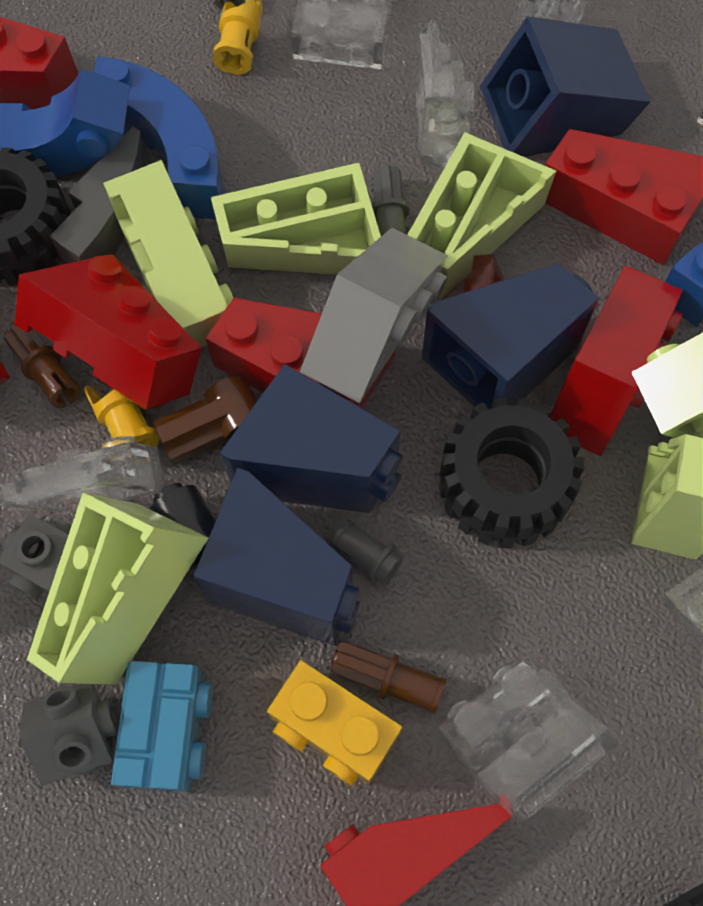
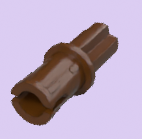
(42, 365)
(387, 676)

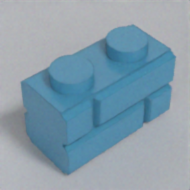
(161, 727)

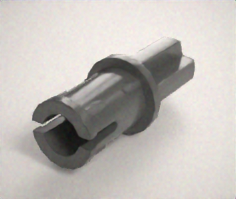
(389, 205)

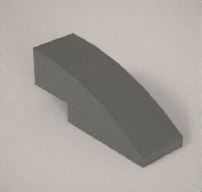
(93, 225)

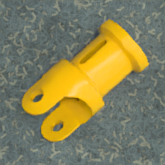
(238, 31)
(121, 416)

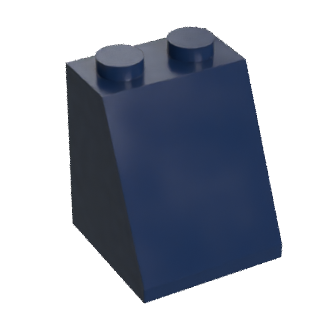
(561, 80)
(508, 333)
(315, 447)
(275, 566)

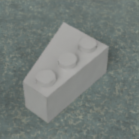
(373, 312)

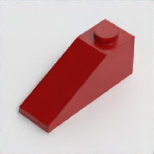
(402, 856)

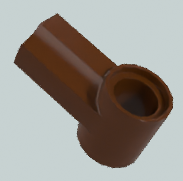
(206, 421)

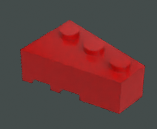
(33, 64)
(627, 190)
(111, 324)
(262, 337)
(620, 341)

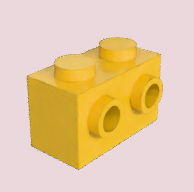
(335, 723)

